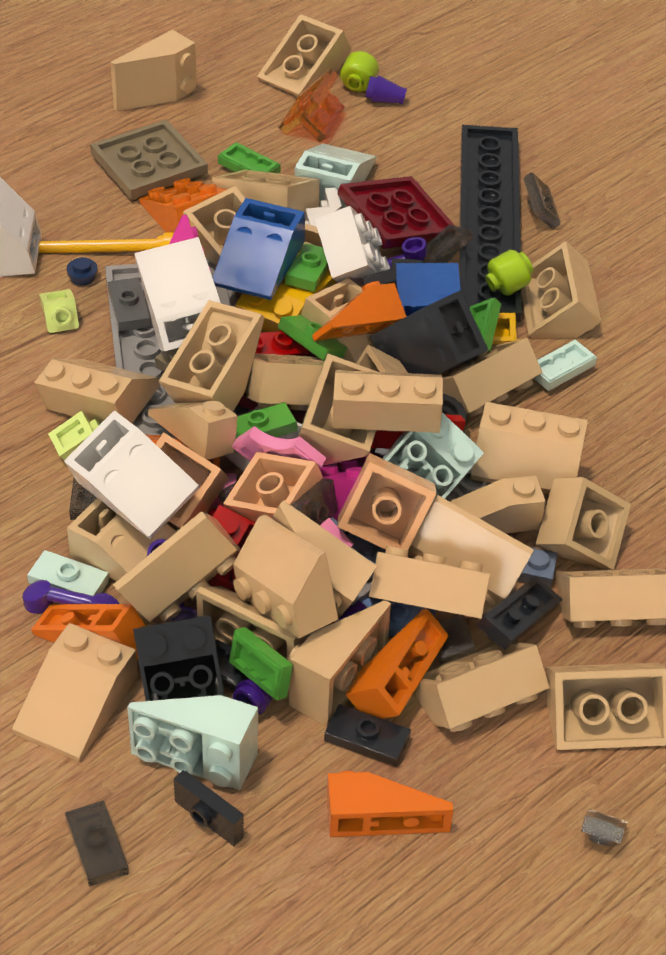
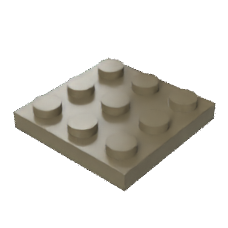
(148, 158)

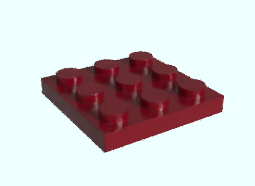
(396, 209)

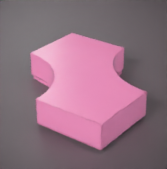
(258, 441)

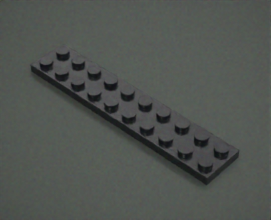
(488, 209)

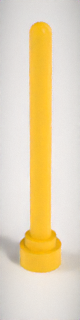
(120, 245)

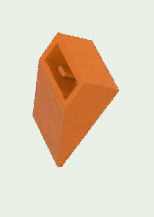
(168, 204)

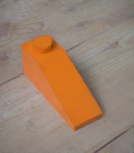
(365, 314)
(107, 620)
(398, 668)
(378, 806)

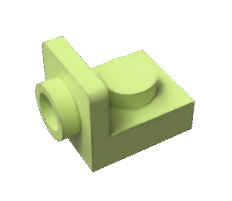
(59, 310)
(72, 434)

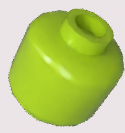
(358, 70)
(509, 272)

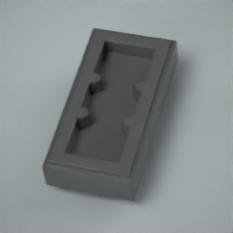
(129, 304)

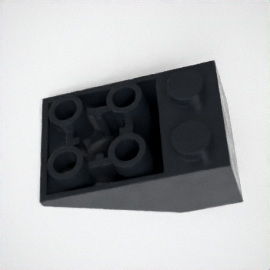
(434, 337)
(179, 659)

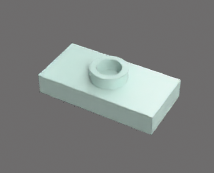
(564, 364)
(68, 574)

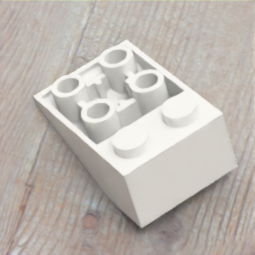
(18, 234)
(350, 245)
(175, 288)
(131, 474)

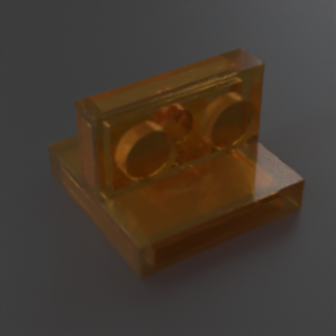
(315, 108)

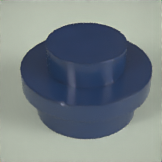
(82, 271)

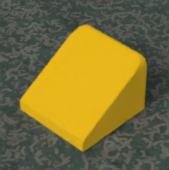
(505, 328)

